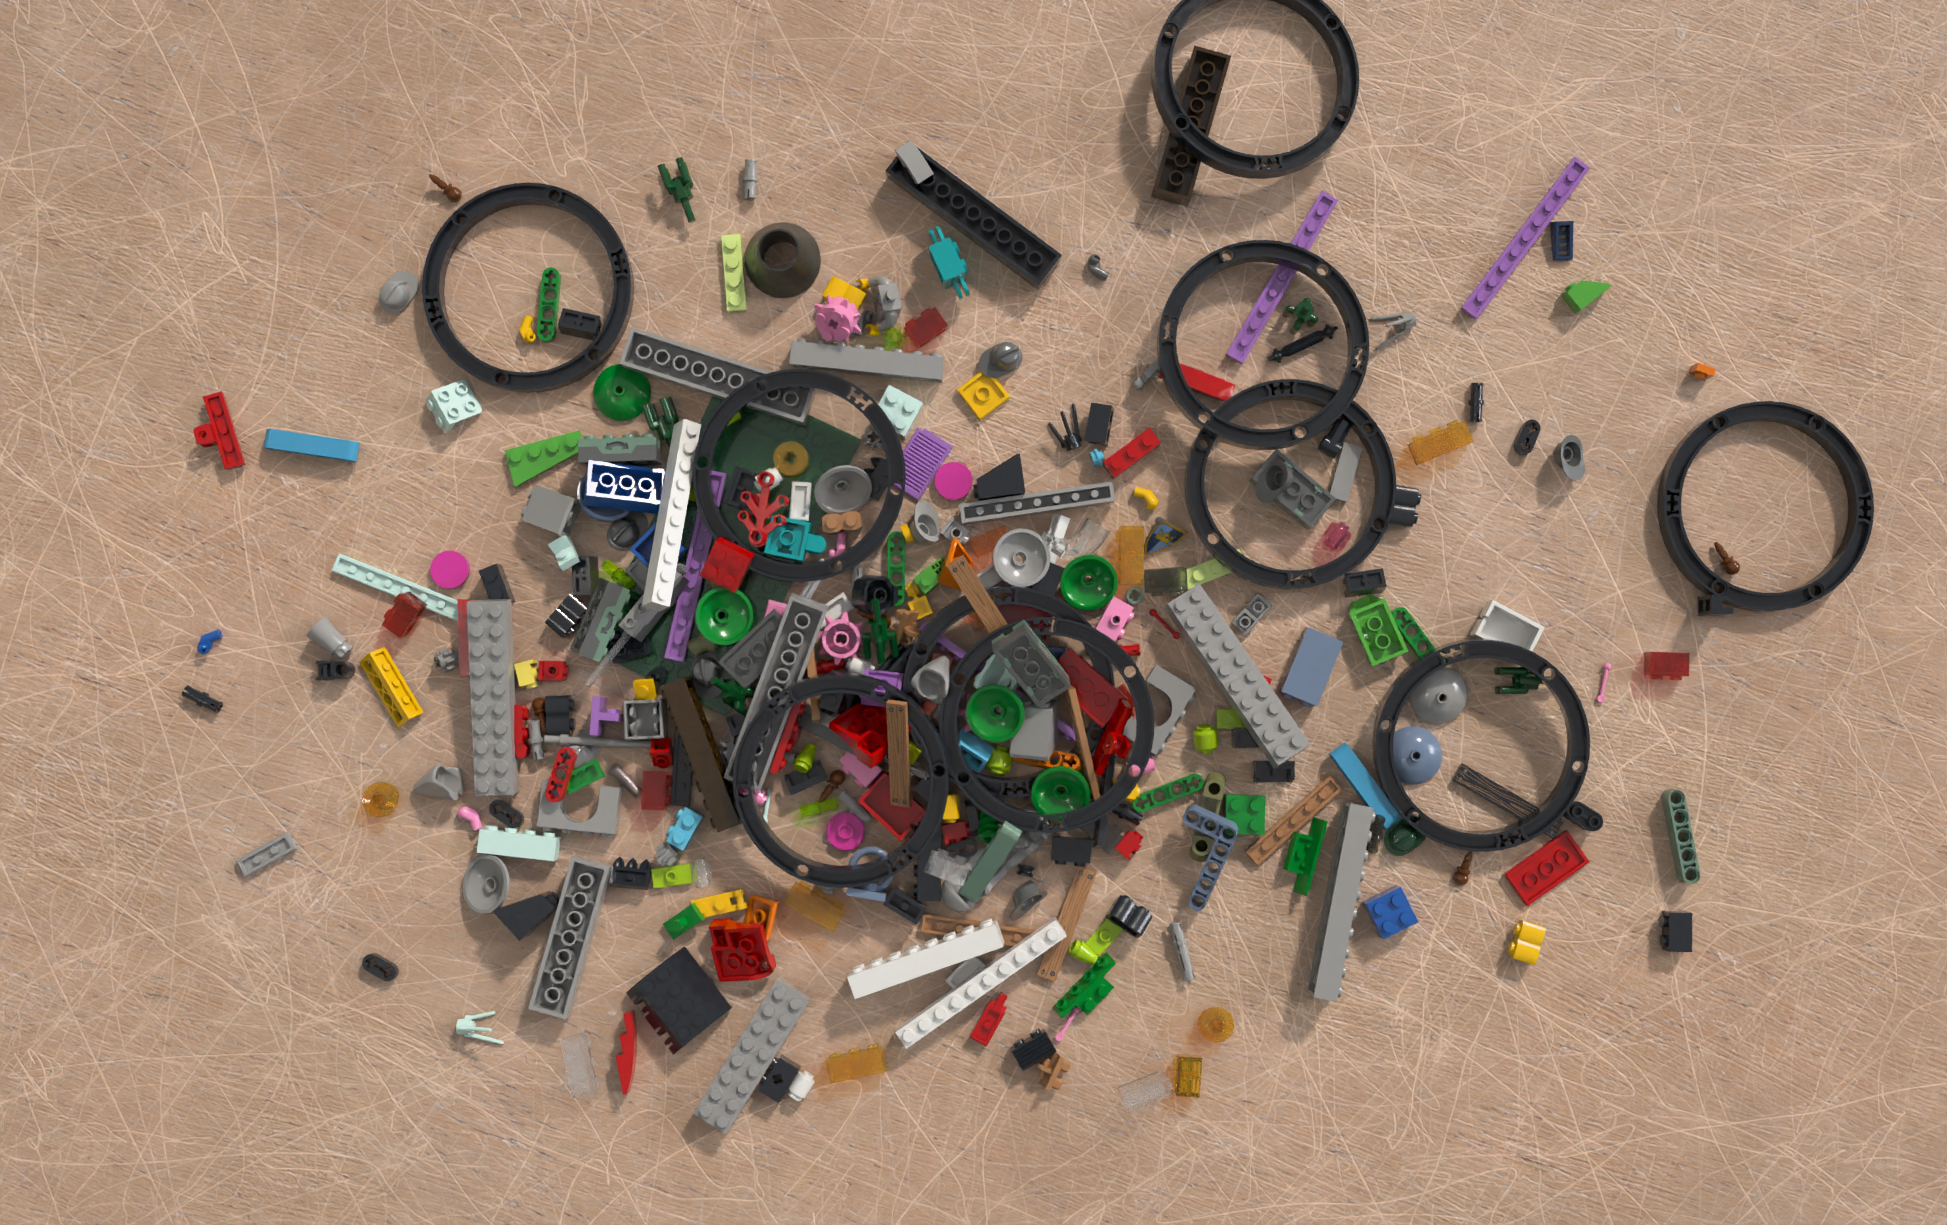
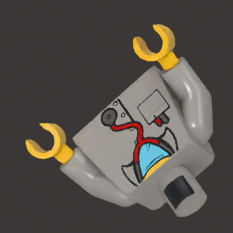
(886, 302)

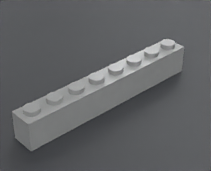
(867, 361)
(1037, 503)

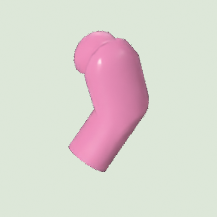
(840, 545)
(471, 815)

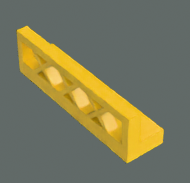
(392, 685)

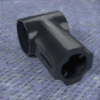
(1333, 440)

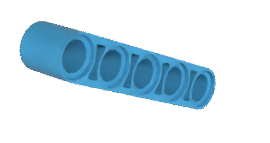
(311, 445)
(1364, 784)

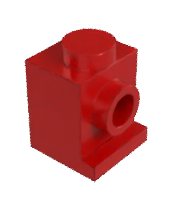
(561, 673)
(664, 757)
(955, 831)
(1129, 844)

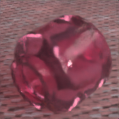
(1336, 535)

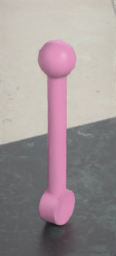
(1600, 698)
(1059, 1036)

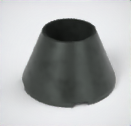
(786, 281)

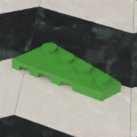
(537, 457)

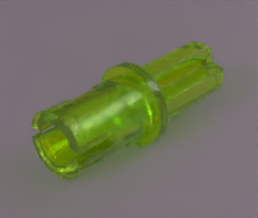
(618, 574)
(818, 807)

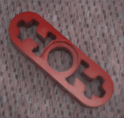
(553, 777)

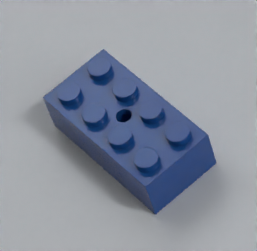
(623, 487)

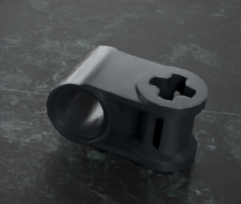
(332, 670)

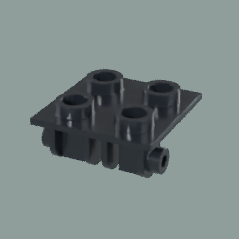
(632, 648)

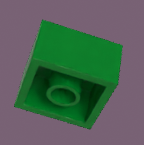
(1246, 812)

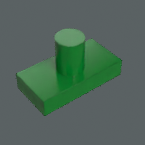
(584, 776)
(683, 921)

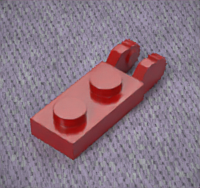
(521, 714)

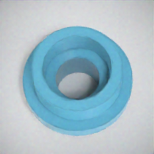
(1097, 457)

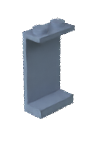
(1311, 667)

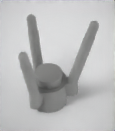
(1403, 321)

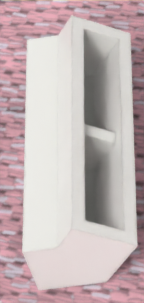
(1058, 528)

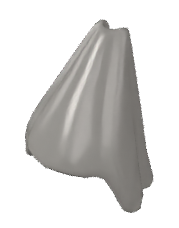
(932, 680)
(441, 783)

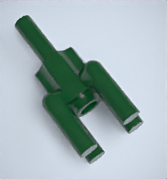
(679, 186)
(1301, 314)
(665, 423)
(878, 635)
(1522, 680)
(733, 694)

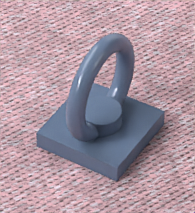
(872, 891)

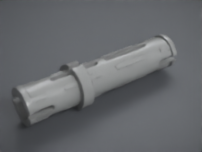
(1179, 942)

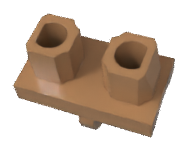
(907, 626)
(1050, 1069)

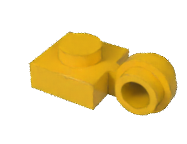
(919, 604)

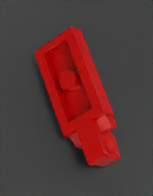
(989, 1020)

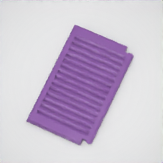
(922, 460)

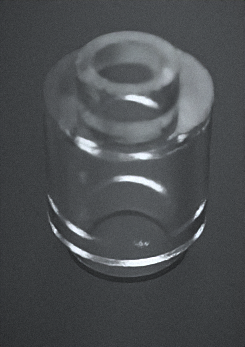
(701, 873)

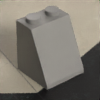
(551, 511)
(1038, 733)

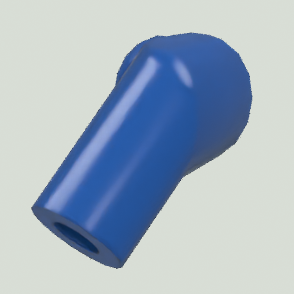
(207, 640)

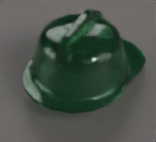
(1403, 838)

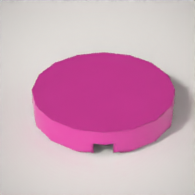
(953, 481)
(449, 569)
(845, 831)

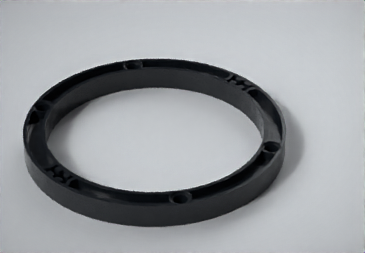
(1239, 163)
(480, 208)
(1293, 257)
(786, 379)
(1853, 475)
(1382, 507)
(960, 608)
(1549, 811)
(1031, 820)
(788, 859)

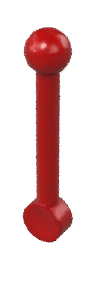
(1176, 635)

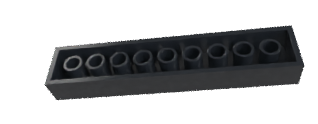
(979, 221)

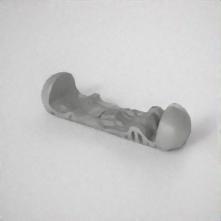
(1024, 846)

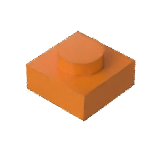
(1702, 371)

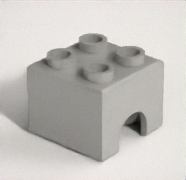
(645, 719)

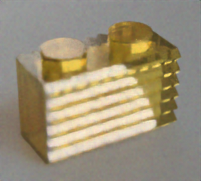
(1188, 1075)

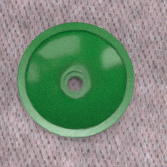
(622, 405)
(1088, 593)
(736, 619)
(986, 721)
(1050, 799)

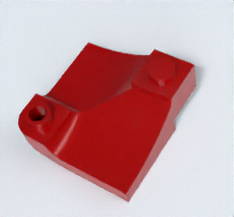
(864, 732)
(740, 951)

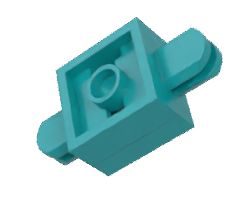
(947, 262)
(793, 540)

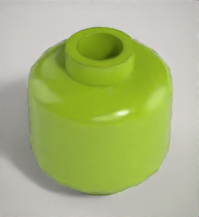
(1205, 738)
(1000, 761)

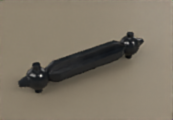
(1303, 343)

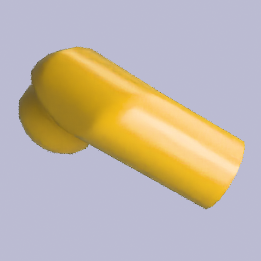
(526, 331)
(1149, 497)

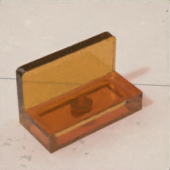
(985, 543)

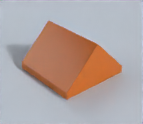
(953, 552)
(762, 911)

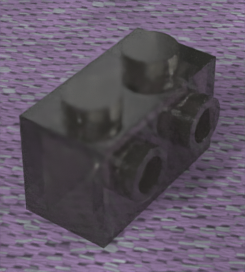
(1165, 580)

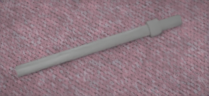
(564, 740)

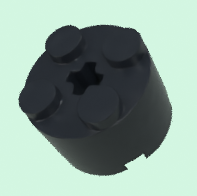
(873, 587)

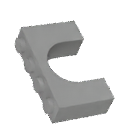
(1178, 694)
(605, 820)

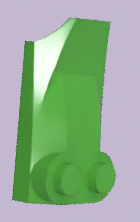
(1376, 629)

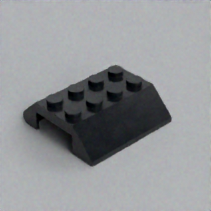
(679, 999)

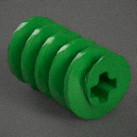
(987, 828)

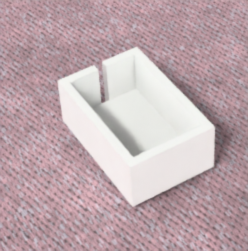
(1506, 625)

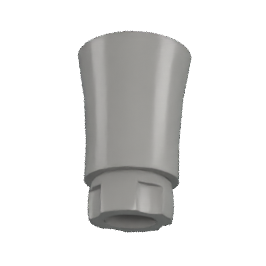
(330, 639)

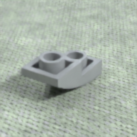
(914, 162)
(1251, 613)

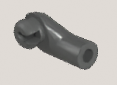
(1095, 268)
(865, 318)

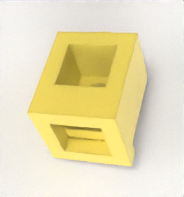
(527, 674)

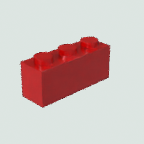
(1131, 453)

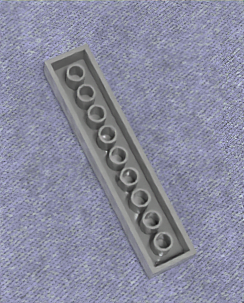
(710, 374)
(783, 668)
(1237, 676)
(492, 696)
(1340, 901)

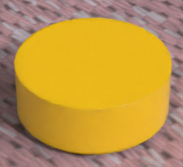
(907, 534)

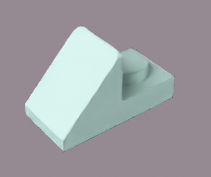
(564, 552)

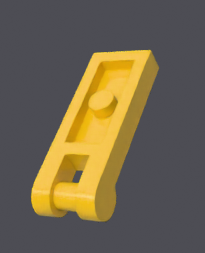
(720, 903)

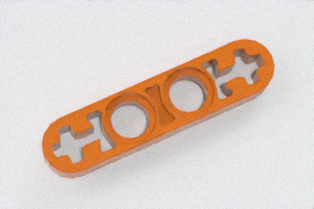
(1069, 757)

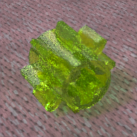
(899, 339)

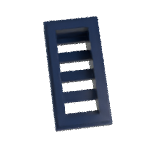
(1554, 228)

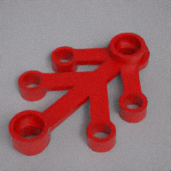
(762, 512)

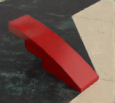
(1206, 384)
(627, 1058)

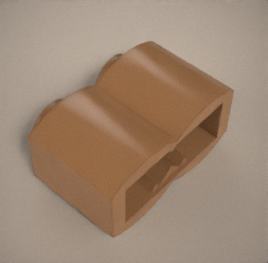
(848, 521)

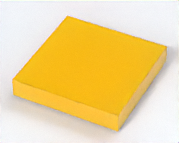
(983, 394)

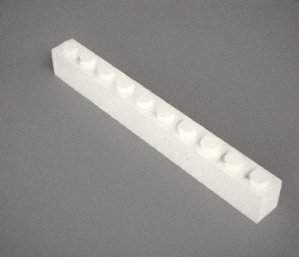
(671, 516)
(980, 982)

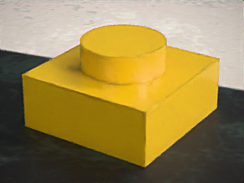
(644, 689)

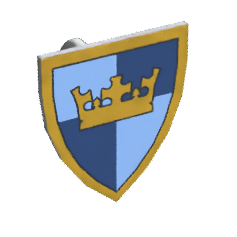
(1162, 536)

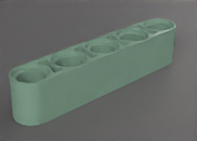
(1687, 843)
(990, 861)

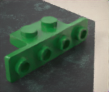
(1303, 855)
(1088, 989)

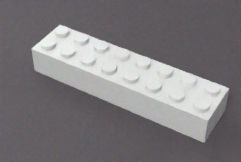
(925, 959)

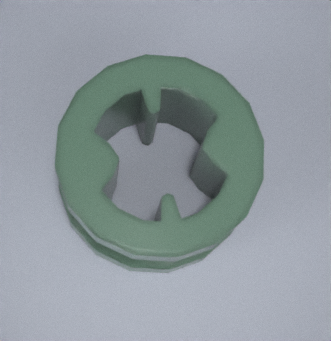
(1129, 592)

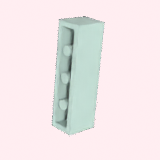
(518, 844)

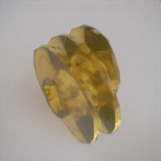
(799, 463)
(389, 797)
(1225, 1027)

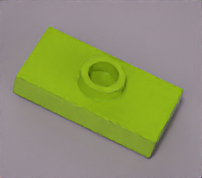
(1227, 719)
(672, 875)
(1103, 936)

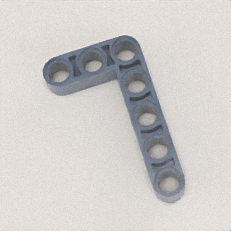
(1214, 856)

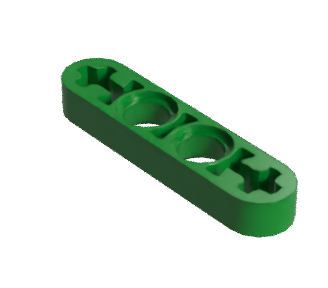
(545, 304)
(900, 569)
(1418, 637)
(1168, 795)

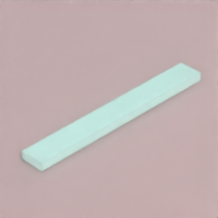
(394, 585)

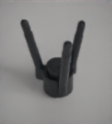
(1071, 441)

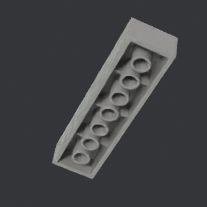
(570, 937)
(752, 1055)

